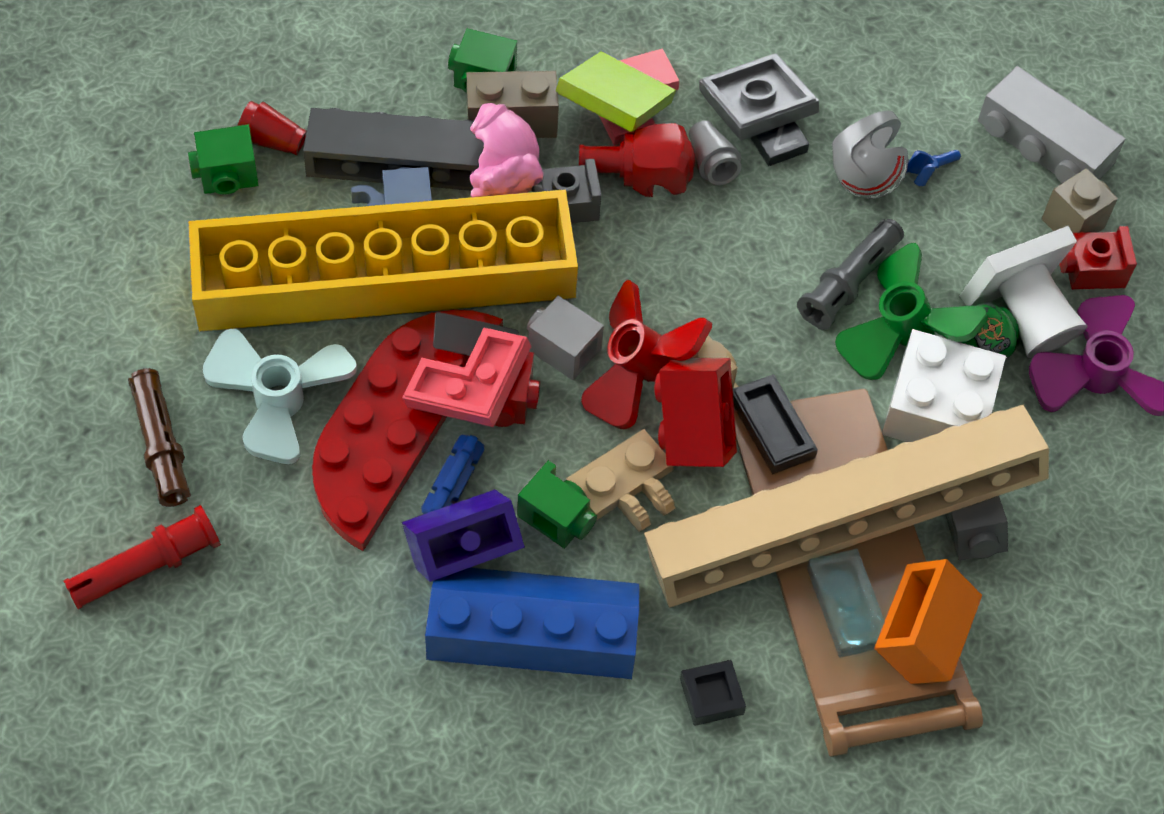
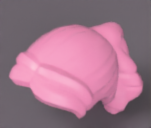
(509, 153)

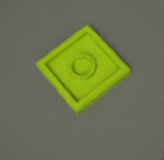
(615, 91)

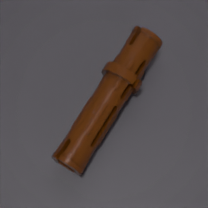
(162, 452)

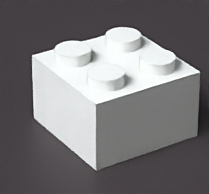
(941, 387)

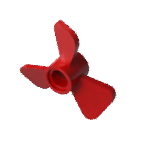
(638, 357)

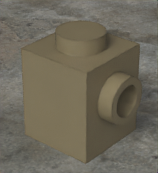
(1080, 203)

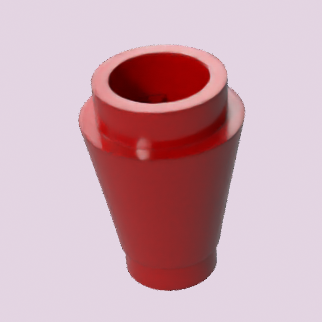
(272, 128)

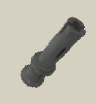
(841, 284)

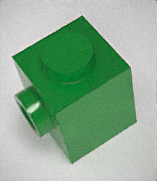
(481, 53)
(224, 160)

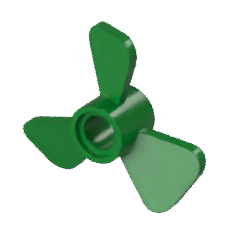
(903, 307)

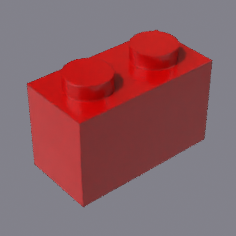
(696, 412)

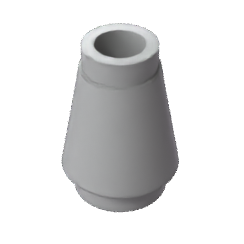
(714, 154)

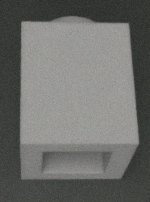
(564, 337)

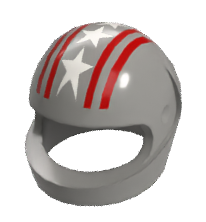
(862, 157)

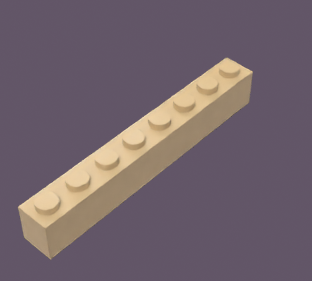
(847, 505)

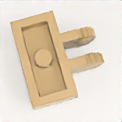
(622, 474)

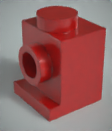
(1100, 260)

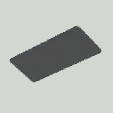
(460, 333)

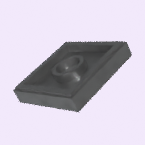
(758, 96)

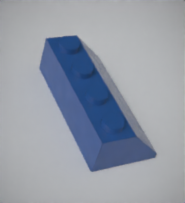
(534, 622)

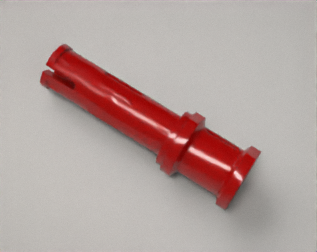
(166, 547)

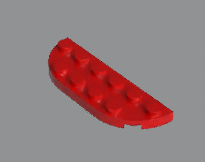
(374, 436)

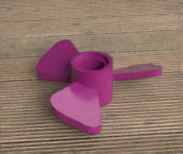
(1061, 375)

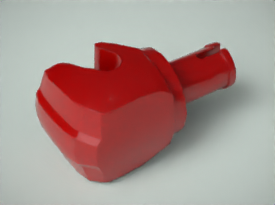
(647, 158)

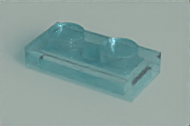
(847, 601)

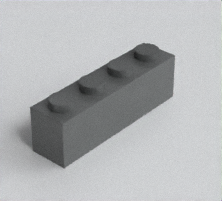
(365, 143)

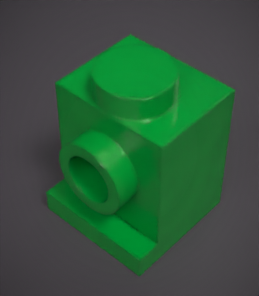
(555, 507)

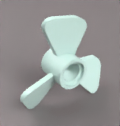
(239, 367)

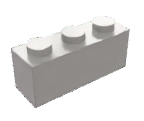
(1048, 127)

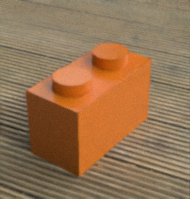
(928, 622)

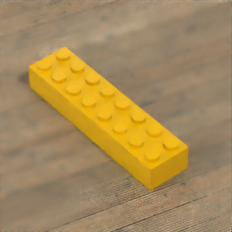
(381, 260)

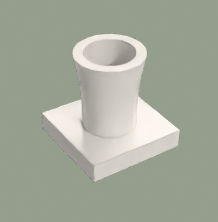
(1029, 290)

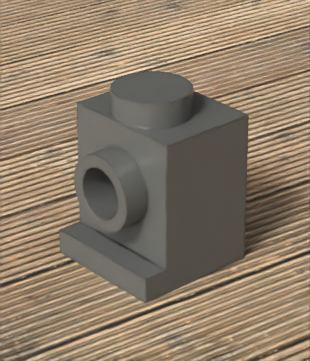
(580, 186)

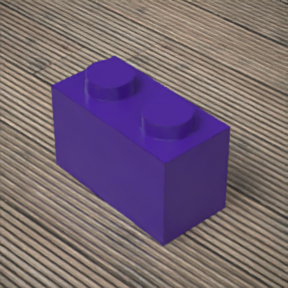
(463, 535)

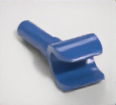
(925, 164)

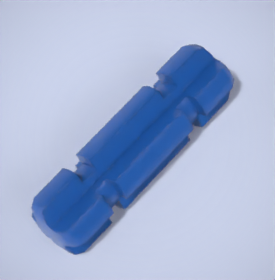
(454, 473)

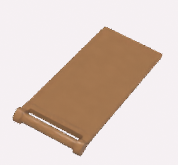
(844, 430)

